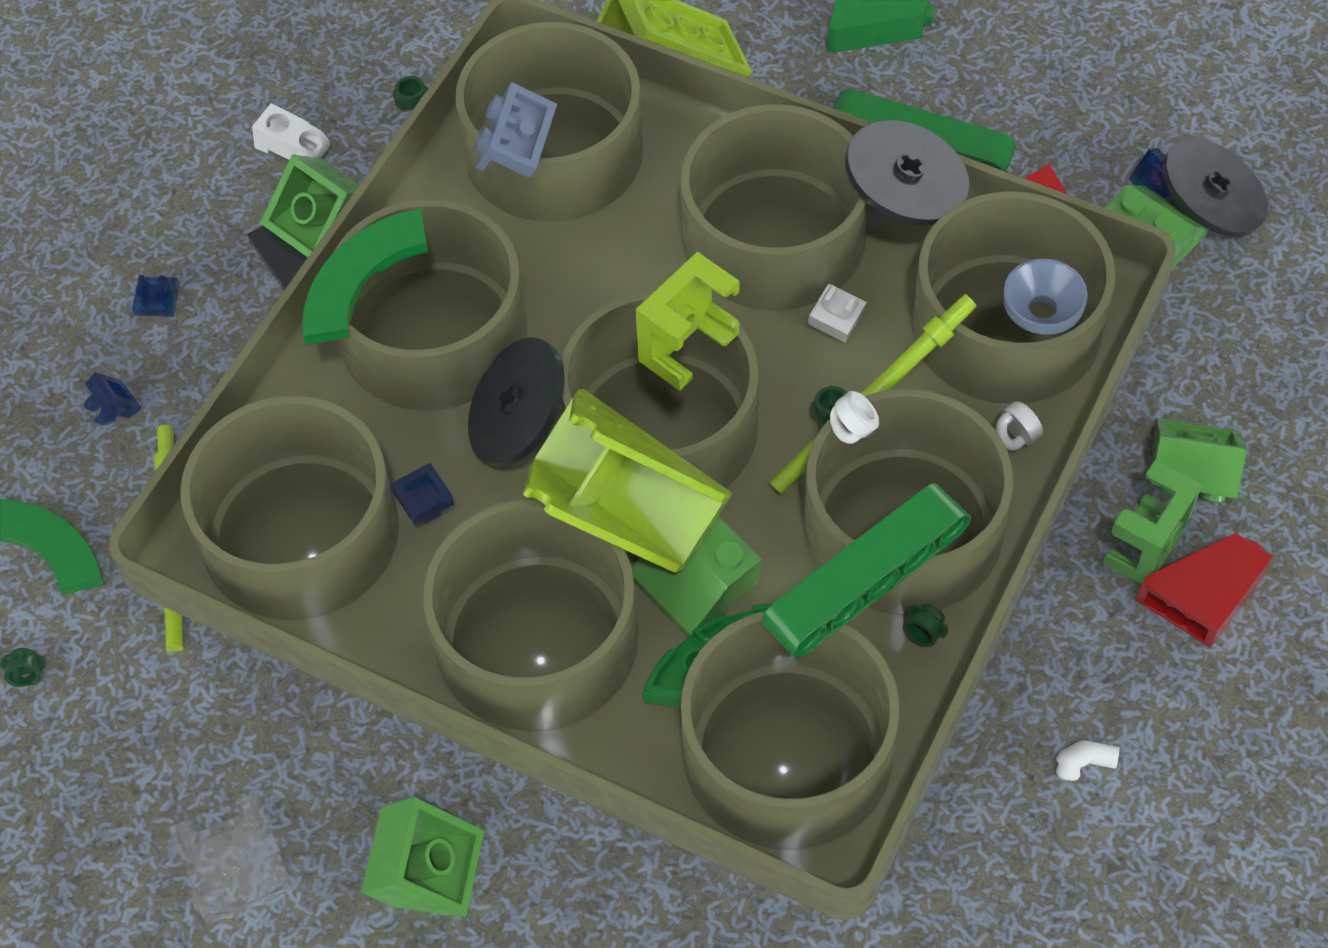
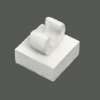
(836, 313)

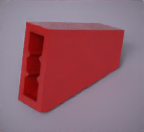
(1206, 587)

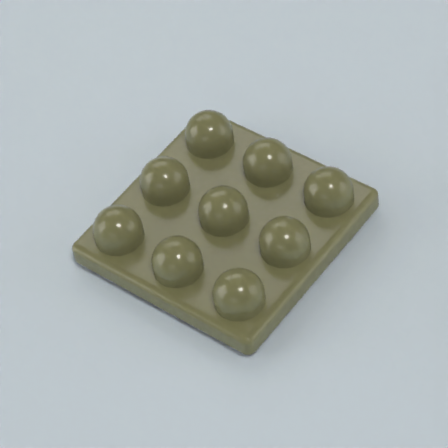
(531, 631)

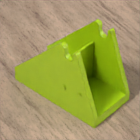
(678, 28)
(623, 485)

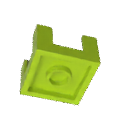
(678, 310)

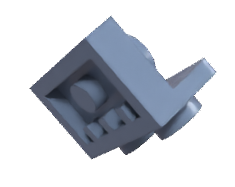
(516, 130)

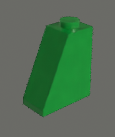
(877, 22)

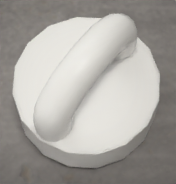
(856, 415)
(1021, 423)

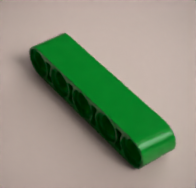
(965, 138)
(865, 570)

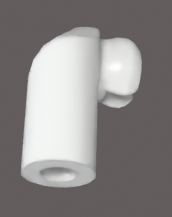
(1084, 753)

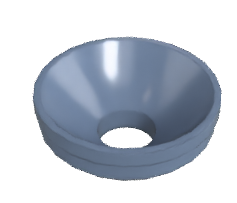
(1048, 283)

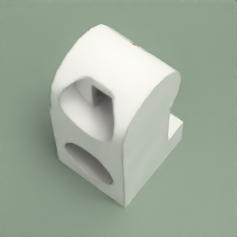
(288, 135)

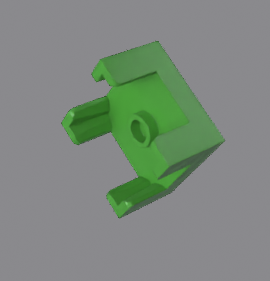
(1154, 524)

